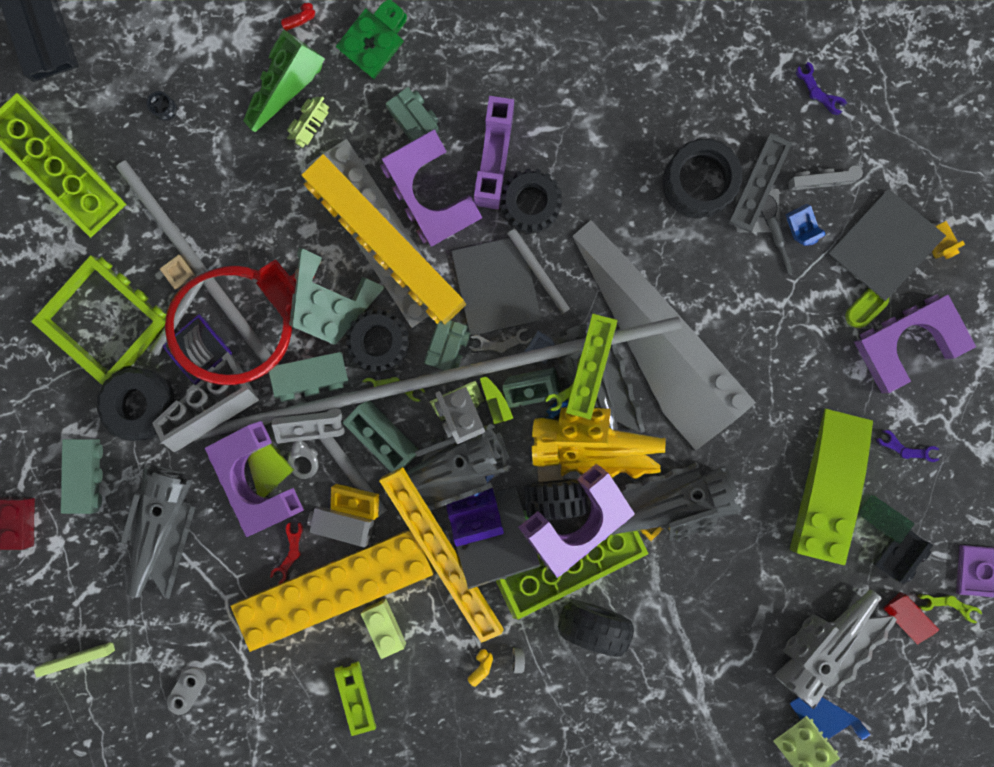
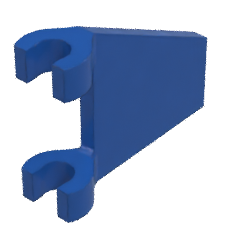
(829, 718)

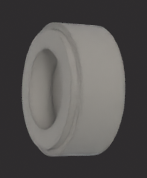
(518, 660)

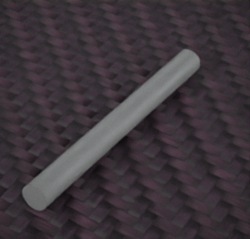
(538, 271)
(180, 311)

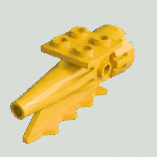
(583, 442)

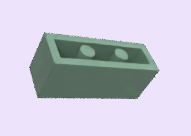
(308, 376)
(381, 436)
(81, 476)

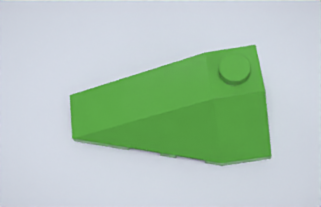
(290, 71)

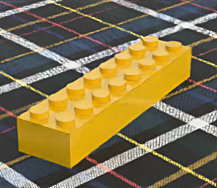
(380, 236)
(331, 589)

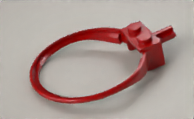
(277, 288)

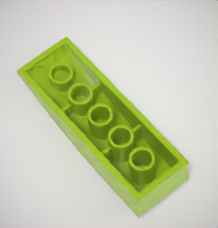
(56, 166)
(833, 488)
(539, 586)

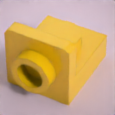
(949, 245)

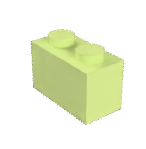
(383, 628)

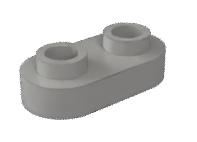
(185, 691)

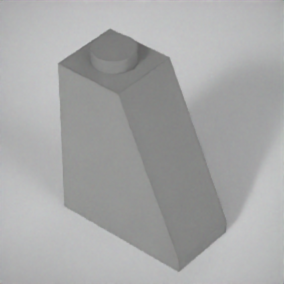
(341, 526)

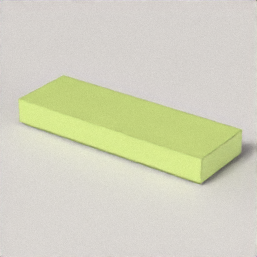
(74, 659)

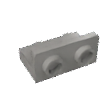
(460, 415)

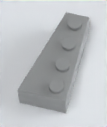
(204, 407)

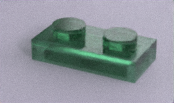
(886, 519)

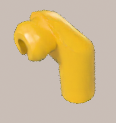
(483, 669)

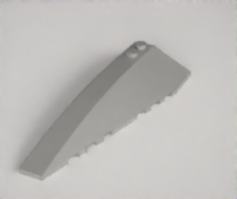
(680, 369)

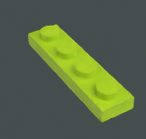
(591, 366)

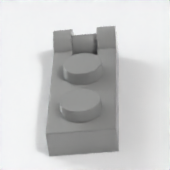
(825, 178)
(308, 426)

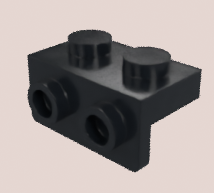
(902, 559)

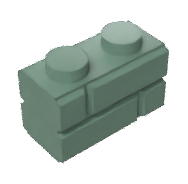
(411, 115)
(446, 345)
(531, 387)

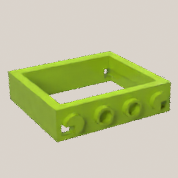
(71, 347)

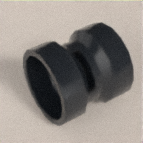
(158, 102)

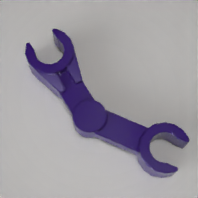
(816, 93)
(904, 452)

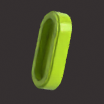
(865, 309)

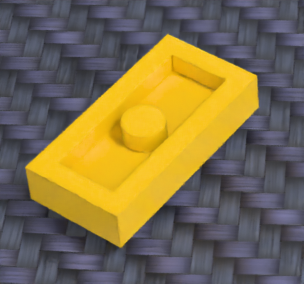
(354, 501)

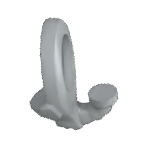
(301, 449)

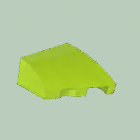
(497, 404)
(268, 469)

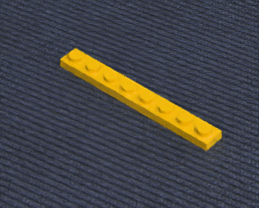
(440, 553)

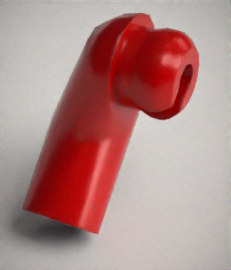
(298, 19)

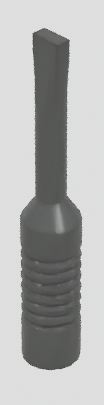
(779, 241)

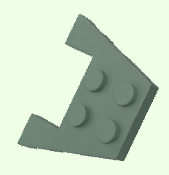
(322, 310)

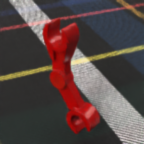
(293, 553)

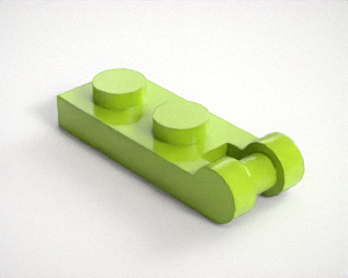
(355, 699)

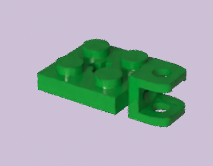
(376, 26)

